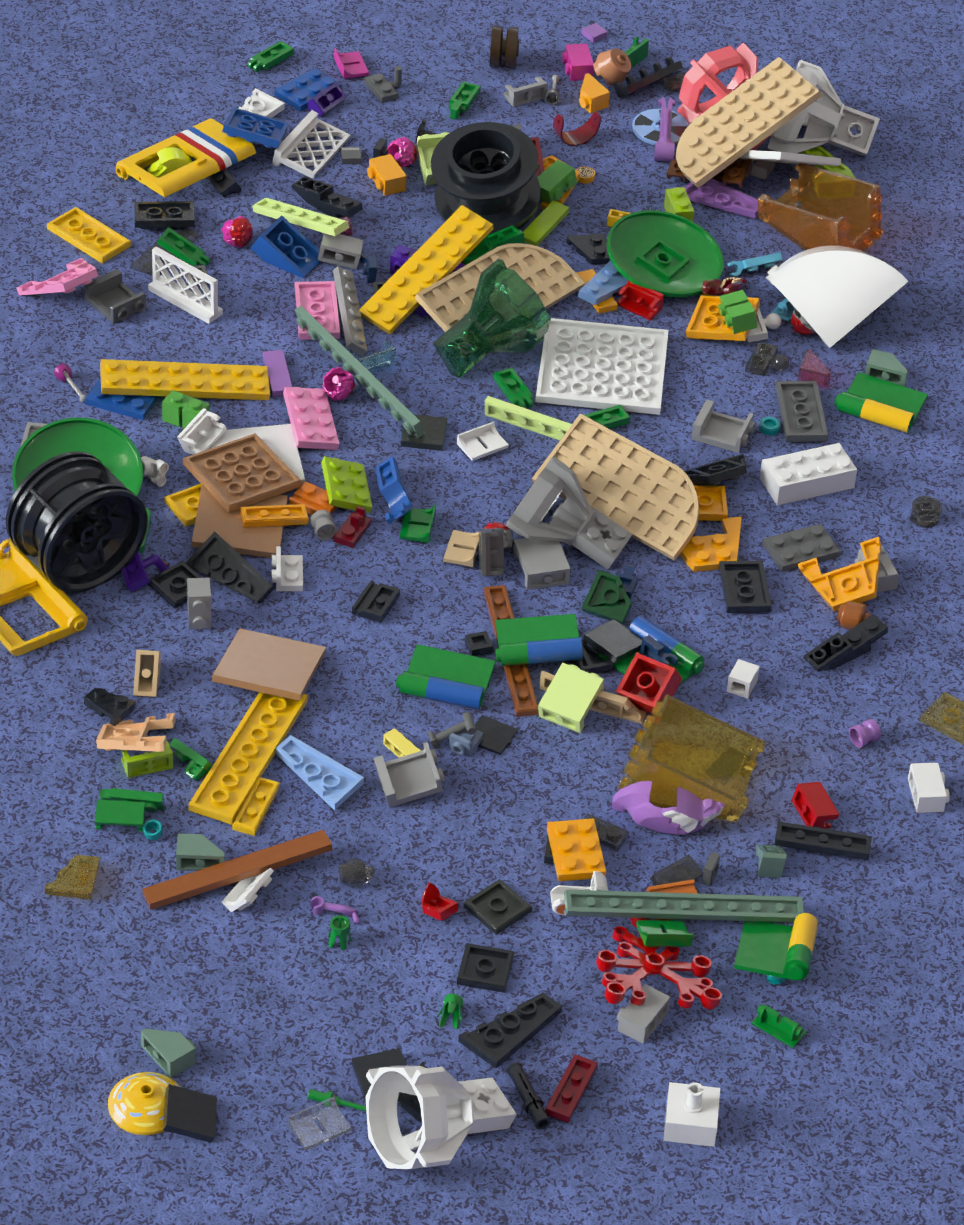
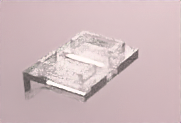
(329, 1118)

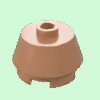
(612, 66)

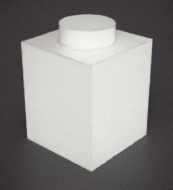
(743, 678)

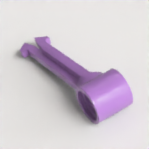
(664, 147)

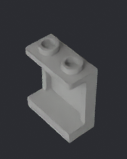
(722, 429)
(542, 563)
(410, 776)

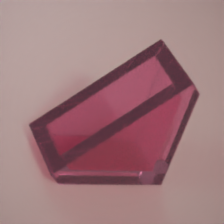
(814, 370)

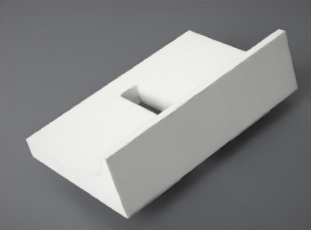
(487, 435)
(244, 892)

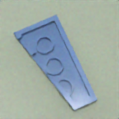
(603, 285)

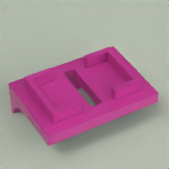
(350, 64)

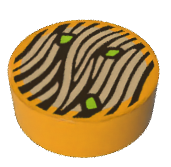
(587, 175)

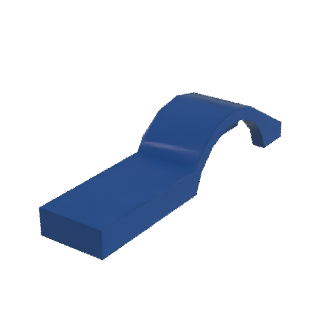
(392, 489)

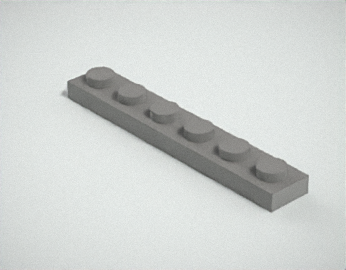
(349, 310)

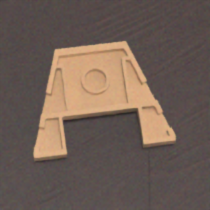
(133, 735)

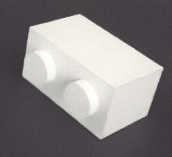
(928, 787)

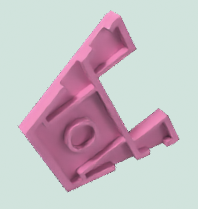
(77, 274)

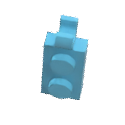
(753, 263)

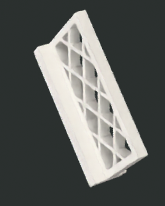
(298, 139)
(179, 293)

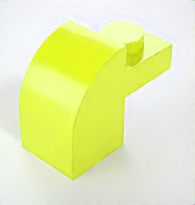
(169, 160)

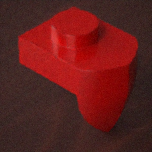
(437, 905)

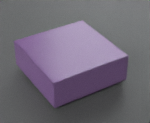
(594, 32)

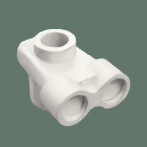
(155, 470)

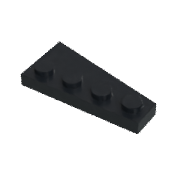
(228, 567)

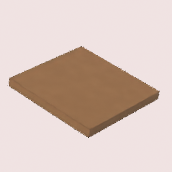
(242, 472)
(245, 540)
(269, 664)

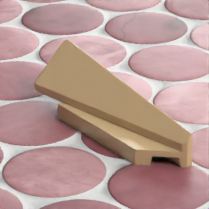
(605, 702)

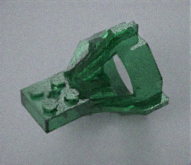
(500, 309)

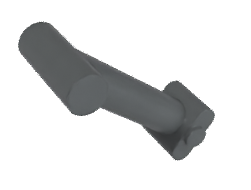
(467, 724)

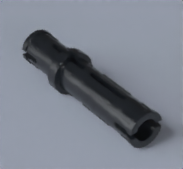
(532, 1103)

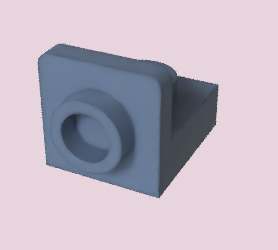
(465, 743)

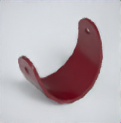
(580, 135)

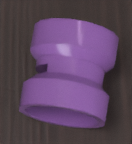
(862, 734)

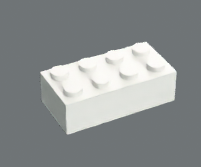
(808, 473)

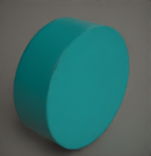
(769, 426)

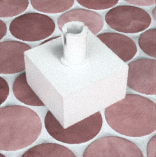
(692, 1114)

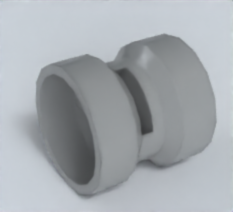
(323, 524)

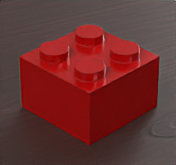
(648, 682)

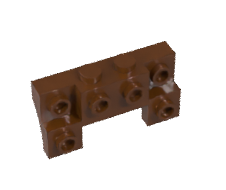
(733, 174)

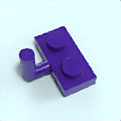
(136, 573)

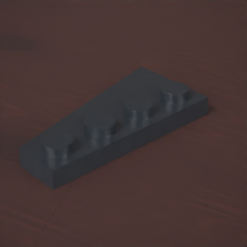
(511, 1030)

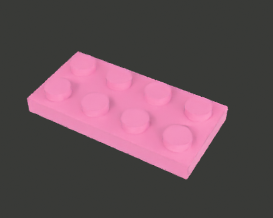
(321, 302)
(311, 418)

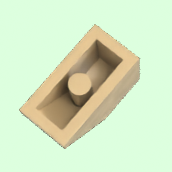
(147, 672)

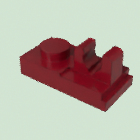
(353, 528)

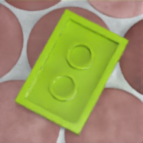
(346, 484)

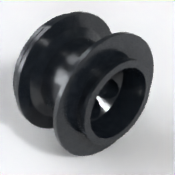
(488, 172)

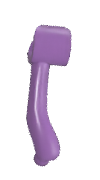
(319, 906)

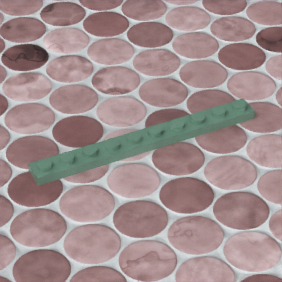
(361, 374)
(682, 906)

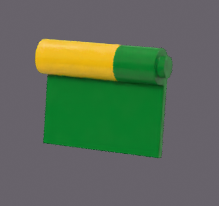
(881, 402)
(778, 948)

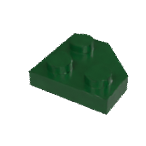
(607, 598)

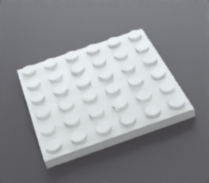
(602, 366)

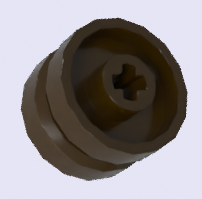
(504, 46)

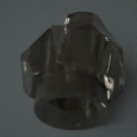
(356, 872)

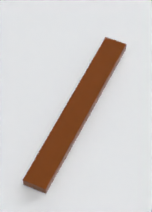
(516, 675)
(237, 869)

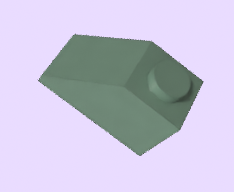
(886, 367)
(196, 853)
(169, 1050)

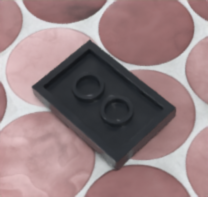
(164, 214)
(744, 586)

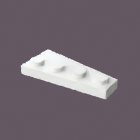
(263, 104)

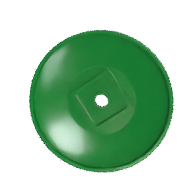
(648, 236)
(81, 435)

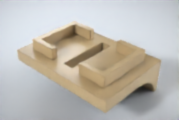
(462, 548)

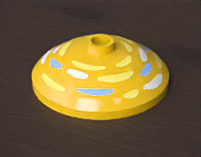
(139, 1102)

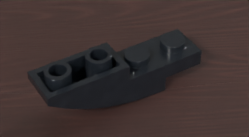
(324, 199)
(846, 647)

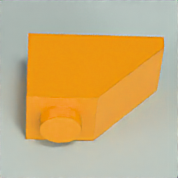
(593, 95)

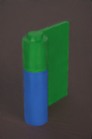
(538, 640)
(688, 660)
(446, 677)

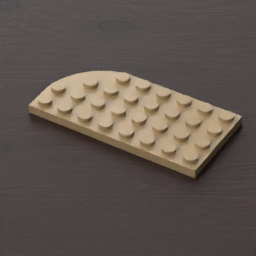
(742, 120)
(541, 269)
(630, 485)

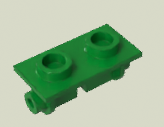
(777, 1026)

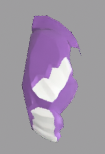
(689, 815)

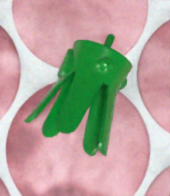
(340, 927)
(452, 1004)

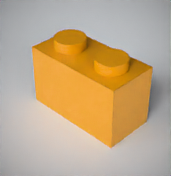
(387, 174)

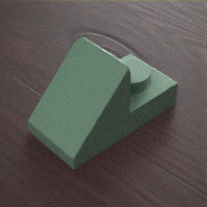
(771, 860)

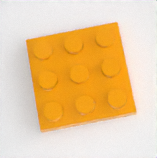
(708, 323)

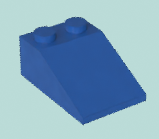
(286, 248)

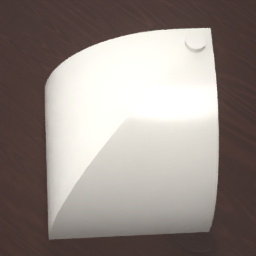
(835, 287)

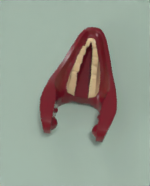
(727, 286)

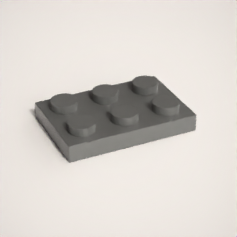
(799, 546)

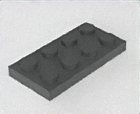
(801, 411)

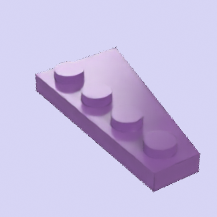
(723, 198)

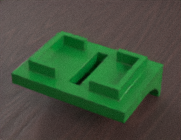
(418, 524)
(675, 933)

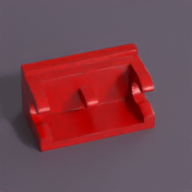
(641, 300)
(814, 805)

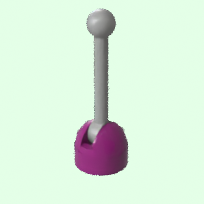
(66, 376)

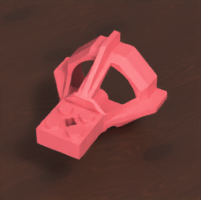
(704, 74)

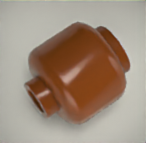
(852, 614)

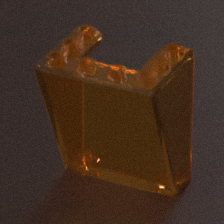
(831, 213)

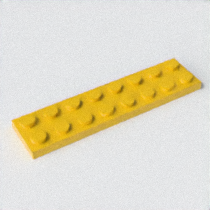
(424, 268)
(191, 379)
(246, 756)

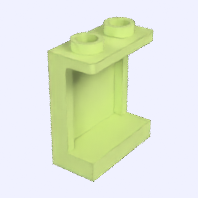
(425, 147)
(570, 697)

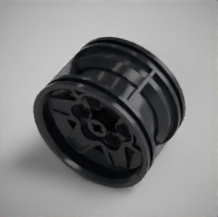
(76, 521)

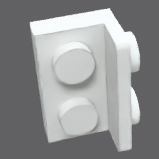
(288, 571)

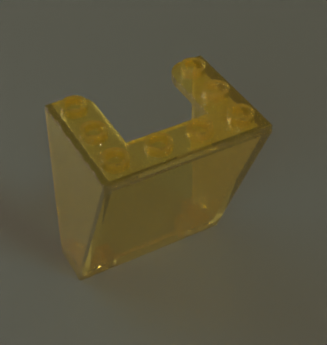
(692, 753)

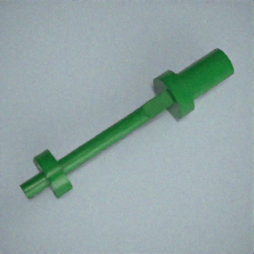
(322, 1096)

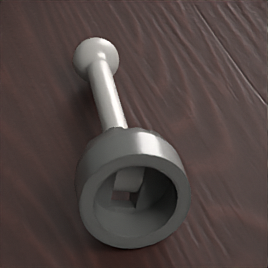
(552, 95)

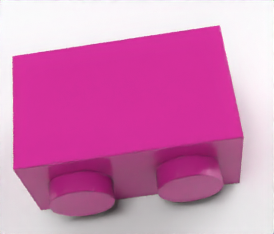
(577, 61)

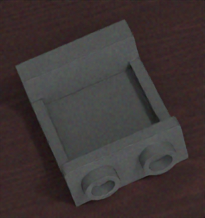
(113, 297)

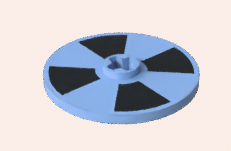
(647, 126)

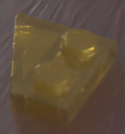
(76, 878)

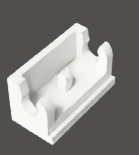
(201, 432)

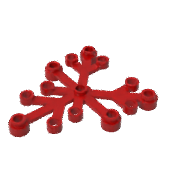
(654, 964)

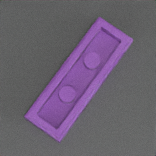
(277, 371)

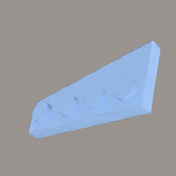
(321, 773)

